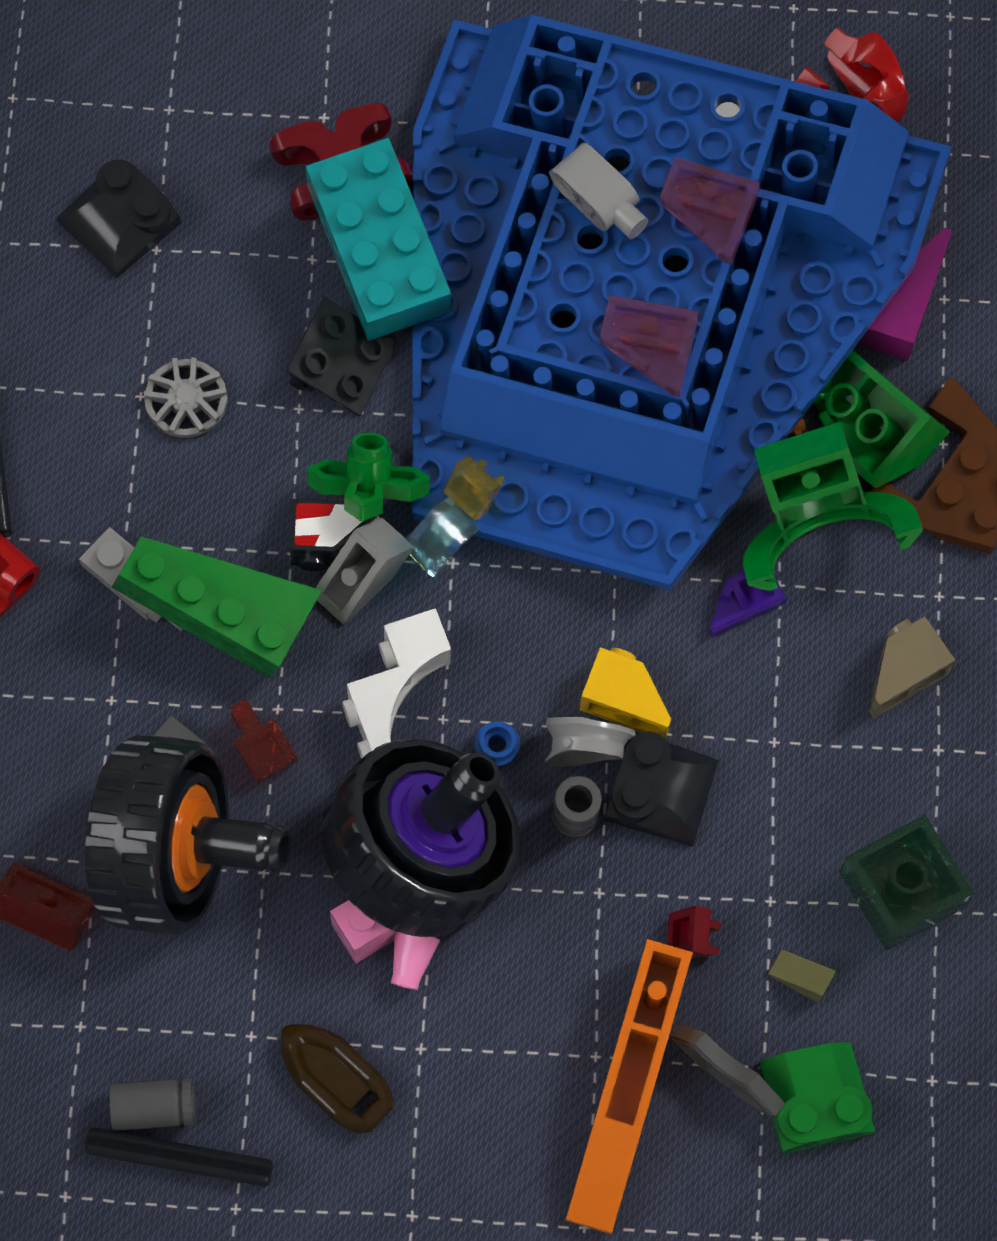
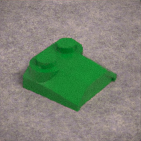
(820, 1097)

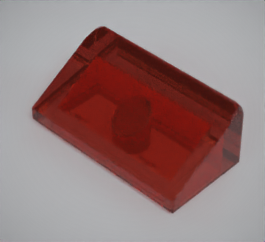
(43, 906)

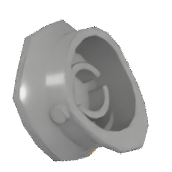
(585, 741)

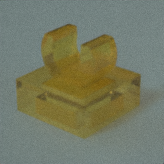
(473, 487)

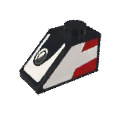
(320, 532)

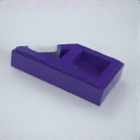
(742, 603)

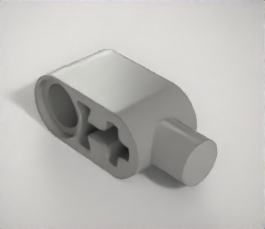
(599, 191)

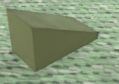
(802, 975)

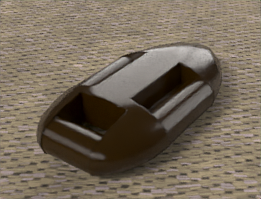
(335, 1076)

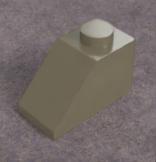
(908, 664)

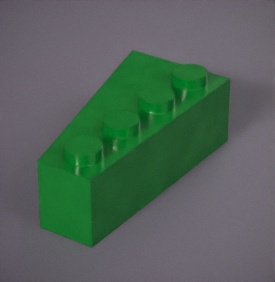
(218, 601)

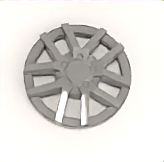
(185, 397)

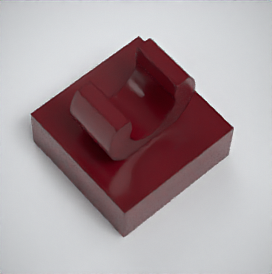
(691, 929)

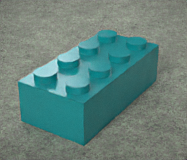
(378, 239)

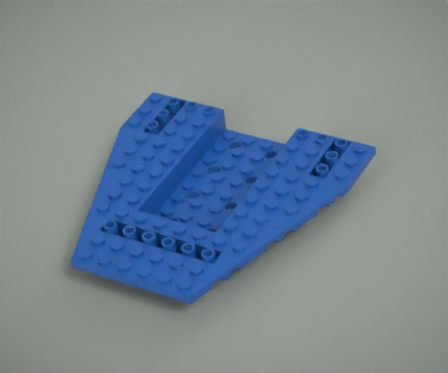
(589, 446)

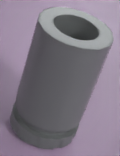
(576, 807)
(152, 1104)

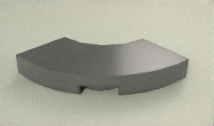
(715, 1061)

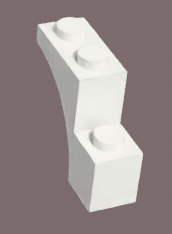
(414, 650)

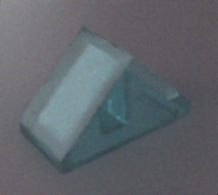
(441, 536)

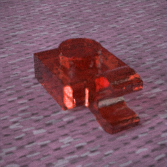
(262, 746)

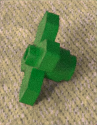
(368, 477)

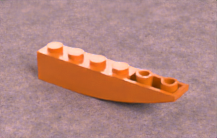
(629, 1087)

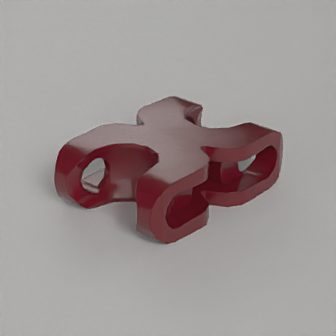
(313, 142)

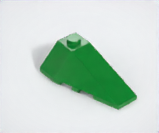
(880, 422)

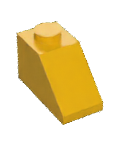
(624, 693)

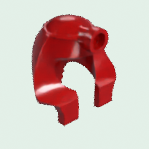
(879, 84)

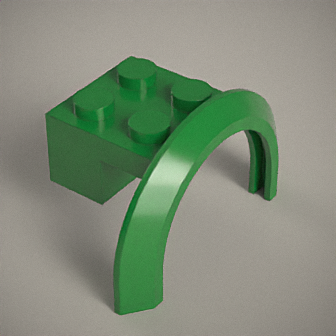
(813, 485)

